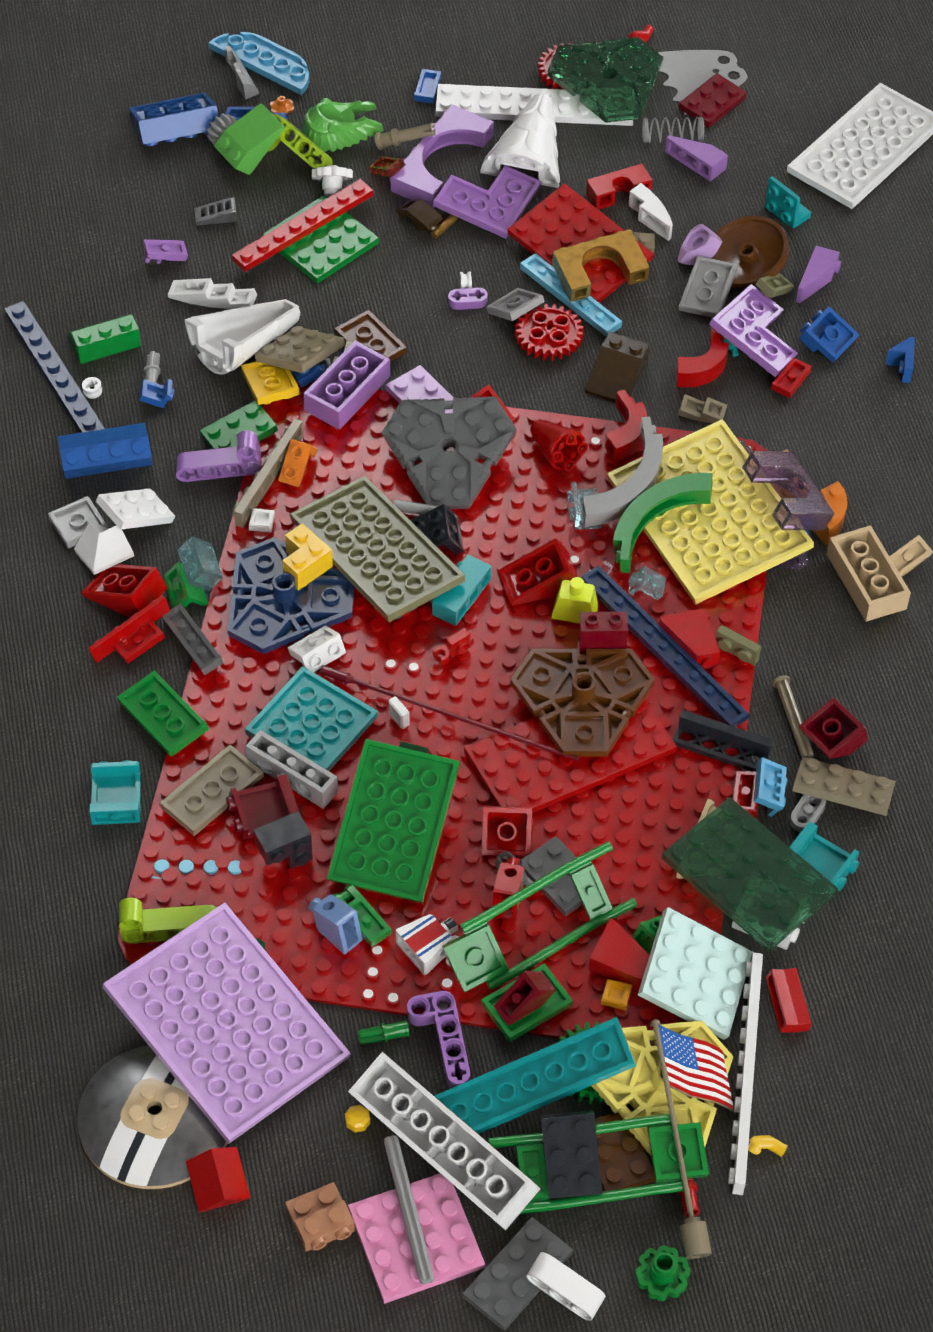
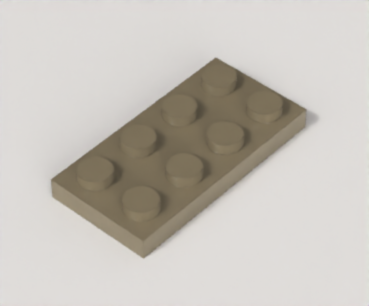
(844, 786)
(205, 792)

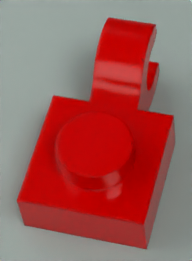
(454, 645)

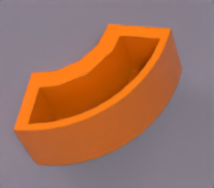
(837, 500)

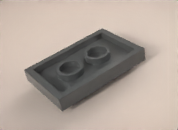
(543, 861)

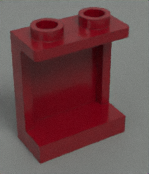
(602, 631)
(261, 805)

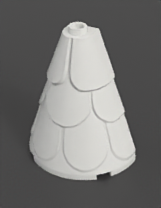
(529, 143)
(237, 334)

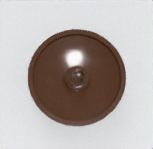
(756, 246)

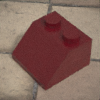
(834, 730)

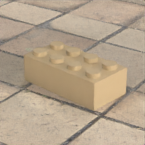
(868, 573)

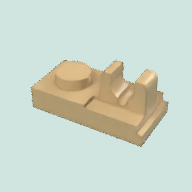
(911, 555)

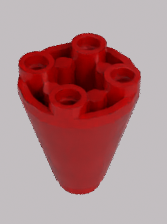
(559, 444)

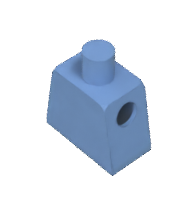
(337, 922)

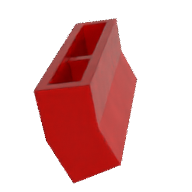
(788, 1000)

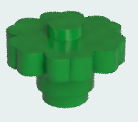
(662, 1273)

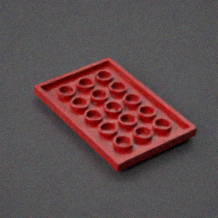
(565, 221)

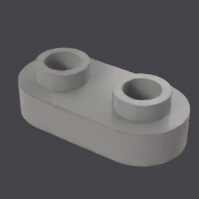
(806, 812)

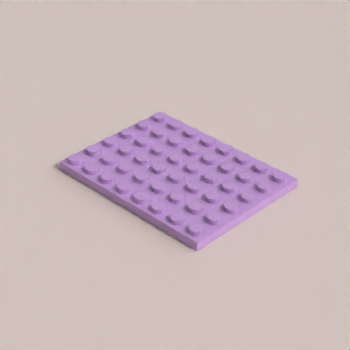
(226, 1022)

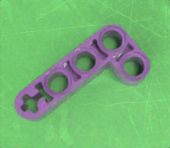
(221, 462)
(447, 1041)

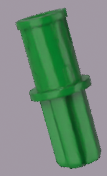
(383, 1032)

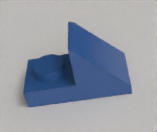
(903, 356)

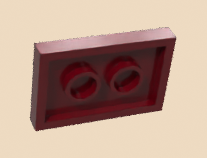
(713, 99)

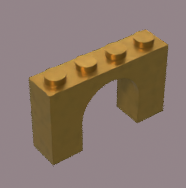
(618, 247)

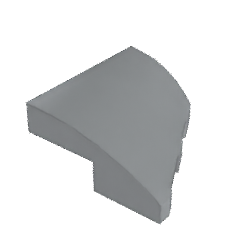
(243, 80)

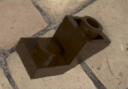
(421, 214)

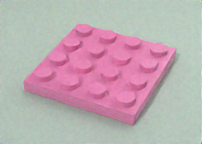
(444, 1228)

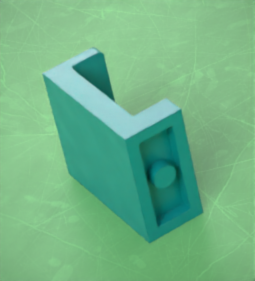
(115, 792)
(825, 856)

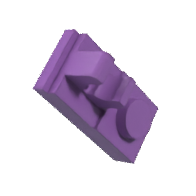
(164, 250)

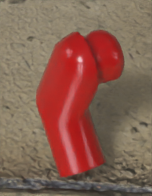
(644, 35)

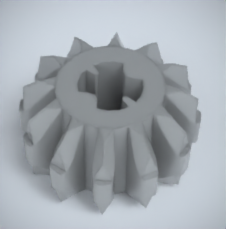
(218, 126)

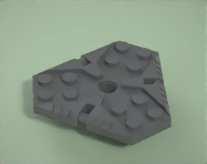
(425, 431)

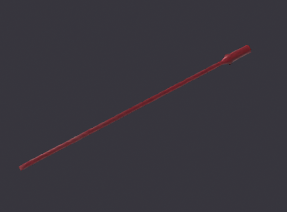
(347, 678)

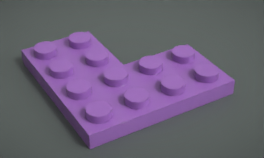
(490, 209)
(746, 324)

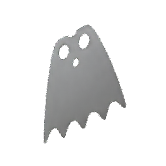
(693, 67)

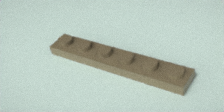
(268, 473)

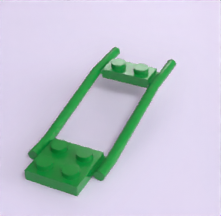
(476, 954)
(663, 1153)

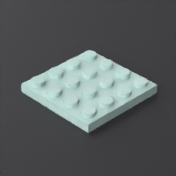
(695, 973)

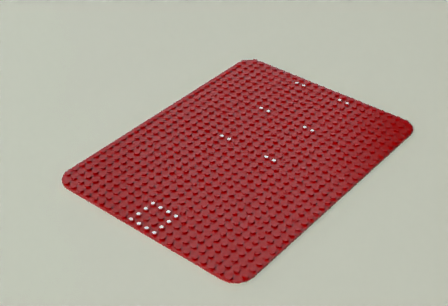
(636, 812)

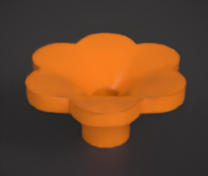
(282, 105)

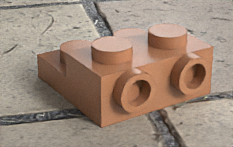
(320, 1217)

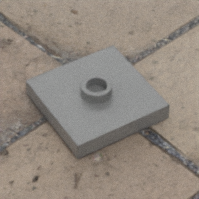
(515, 304)
(73, 519)

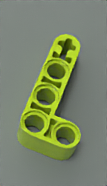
(299, 143)
(156, 924)

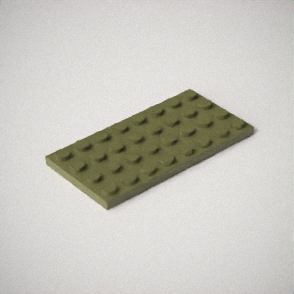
(379, 548)

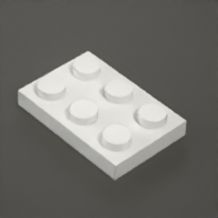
(135, 508)

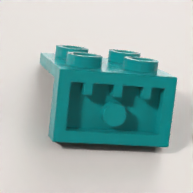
(785, 204)

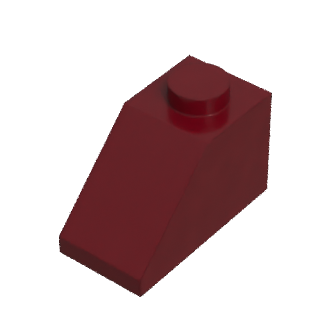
(524, 996)

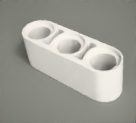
(565, 1286)

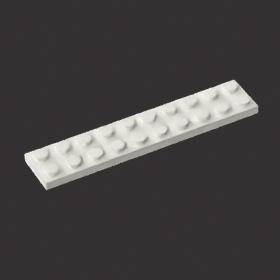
(507, 102)

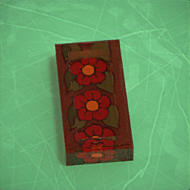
(386, 166)

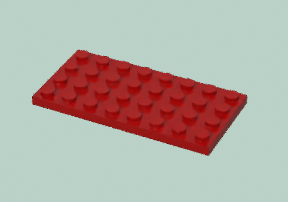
(537, 778)

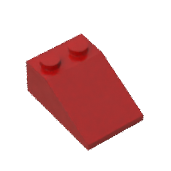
(537, 573)
(126, 588)

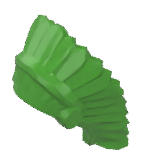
(334, 125)

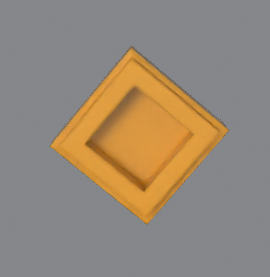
(616, 994)

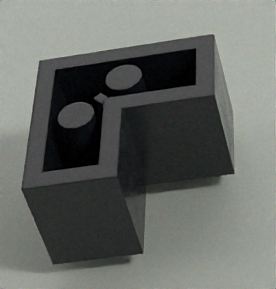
(285, 839)

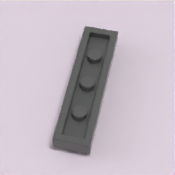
(192, 639)

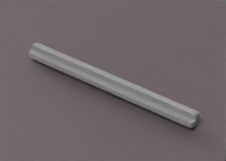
(408, 1210)

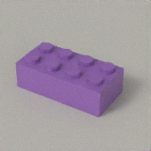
(347, 384)

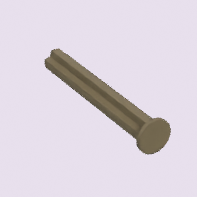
(793, 715)

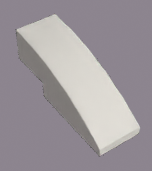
(651, 211)

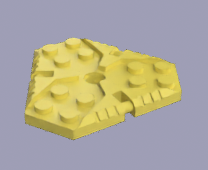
(645, 1087)

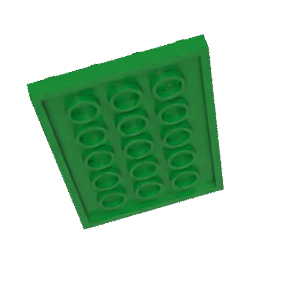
(393, 821)

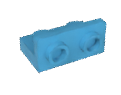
(770, 785)

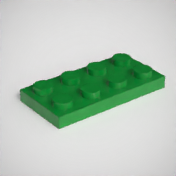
(162, 713)

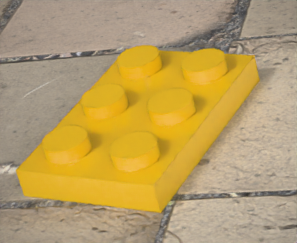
(269, 382)

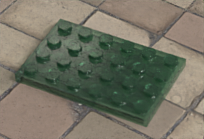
(749, 874)

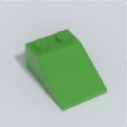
(249, 139)

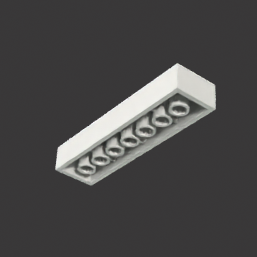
(444, 1140)

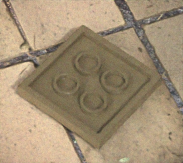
(299, 349)

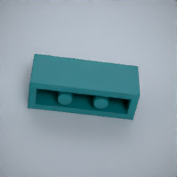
(456, 602)

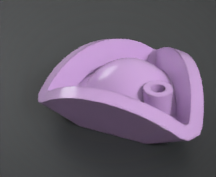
(699, 242)

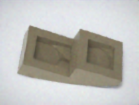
(707, 411)

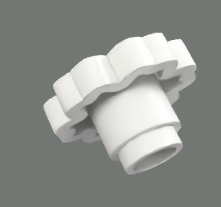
(332, 178)

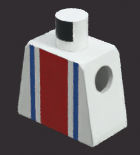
(424, 940)

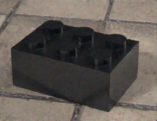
(571, 1154)

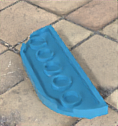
(266, 59)

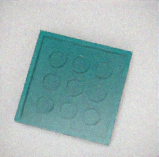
(314, 718)

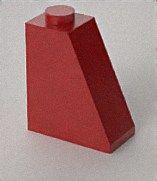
(694, 635)
(619, 956)

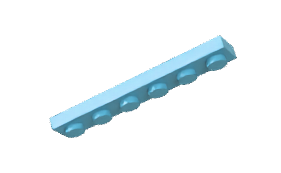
(586, 308)

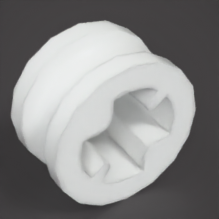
(465, 280)
(91, 382)

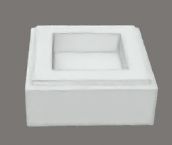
(261, 520)
(398, 712)

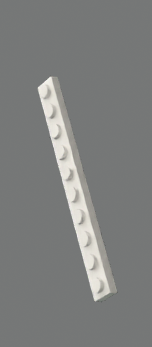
(744, 1081)

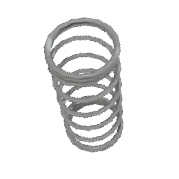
(646, 136)

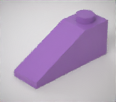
(698, 156)
(818, 272)

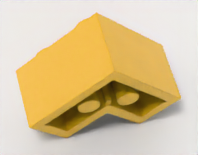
(307, 556)

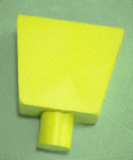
(573, 599)

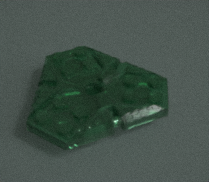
(608, 76)

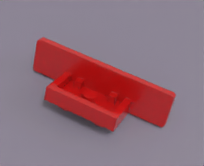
(133, 635)

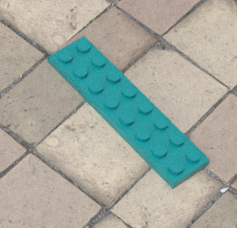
(541, 1077)

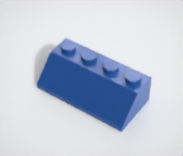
(105, 450)

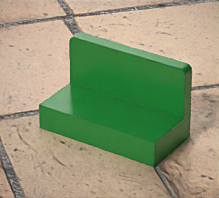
(180, 590)

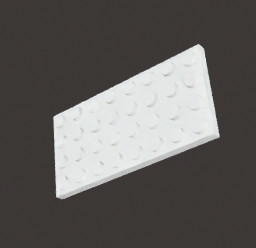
(864, 146)

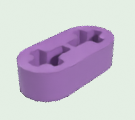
(467, 298)

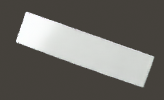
(207, 294)

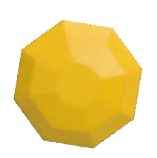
(357, 1118)

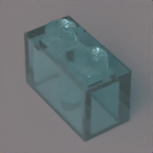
(200, 563)

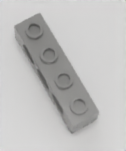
(303, 774)

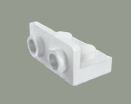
(318, 648)

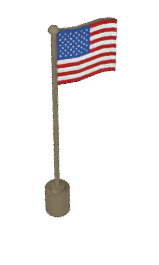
(700, 1073)

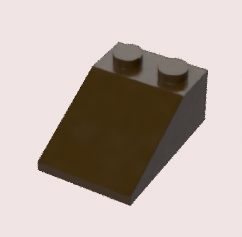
(617, 366)

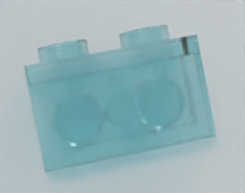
(575, 497)

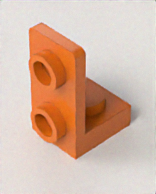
(296, 462)

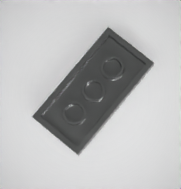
(503, 1287)

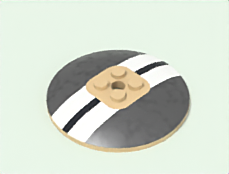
(129, 1141)

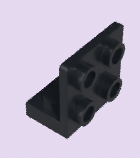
(441, 528)

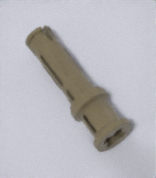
(397, 136)

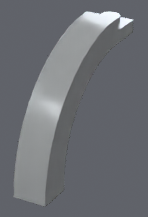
(612, 504)

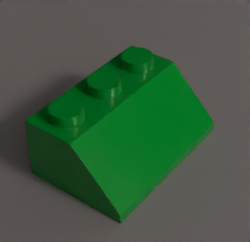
(105, 338)

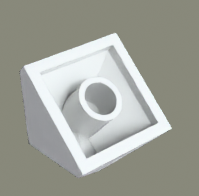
(102, 547)

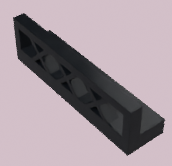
(724, 737)

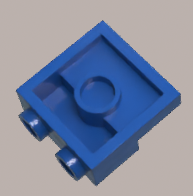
(828, 334)

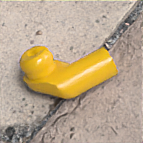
(766, 1142)

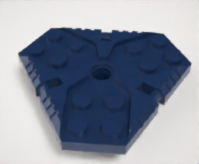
(270, 608)

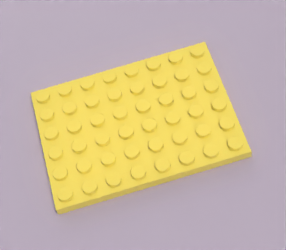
(724, 540)

